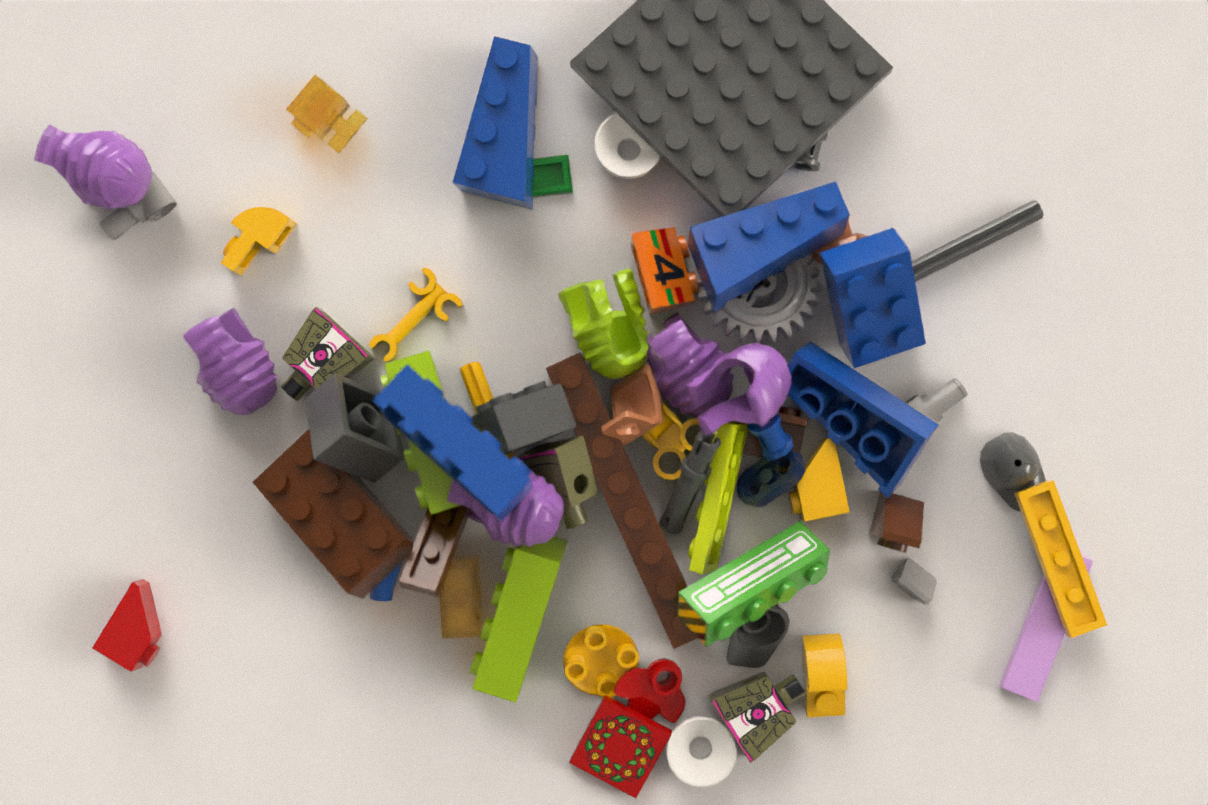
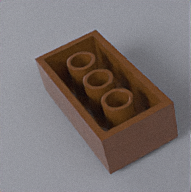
(335, 518)

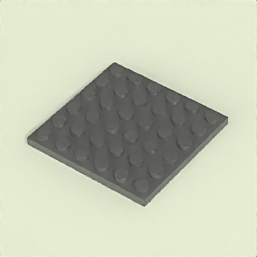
(731, 86)

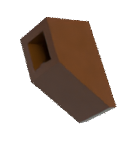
(898, 522)

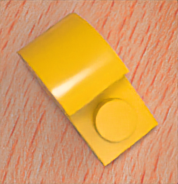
(260, 228)
(824, 675)

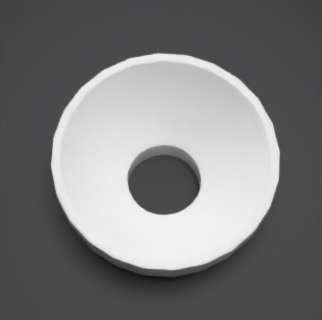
(608, 138)
(705, 770)

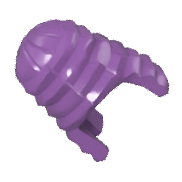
(97, 166)
(680, 357)
(232, 364)
(767, 390)
(529, 523)

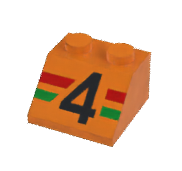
(662, 269)

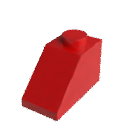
(132, 629)

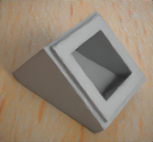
(915, 581)

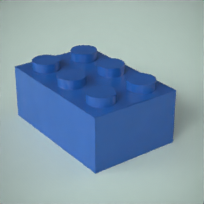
(873, 297)

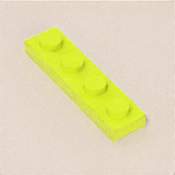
(716, 506)

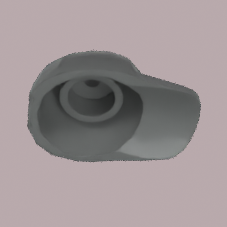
(998, 466)
(757, 640)

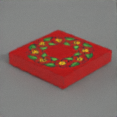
(620, 746)

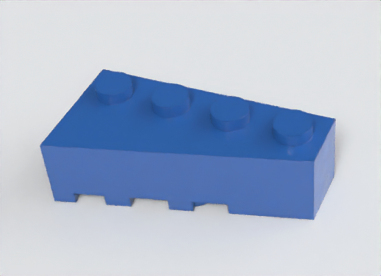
(501, 131)
(763, 240)
(859, 415)
(454, 443)

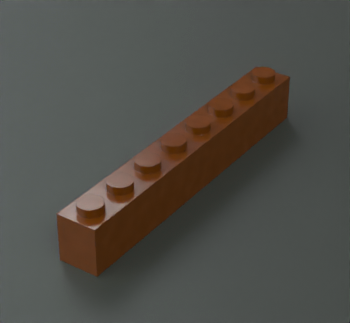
(624, 496)

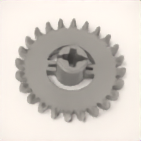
(750, 316)

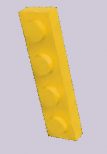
(1060, 558)

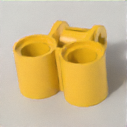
(669, 437)

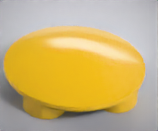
(598, 659)

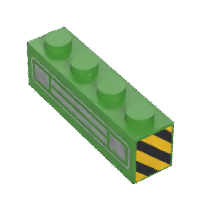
(753, 583)

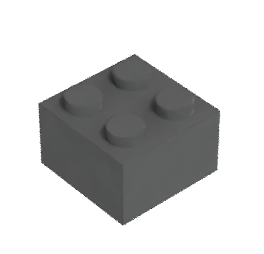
(525, 416)
(351, 429)

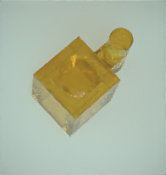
(320, 109)

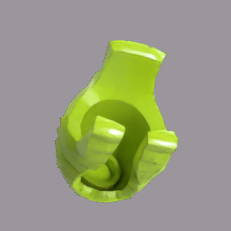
(609, 338)

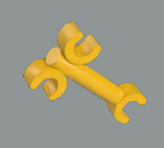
(433, 297)

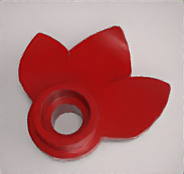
(653, 696)

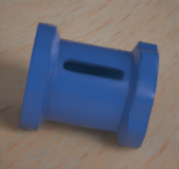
(773, 439)

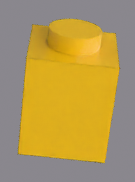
(822, 486)

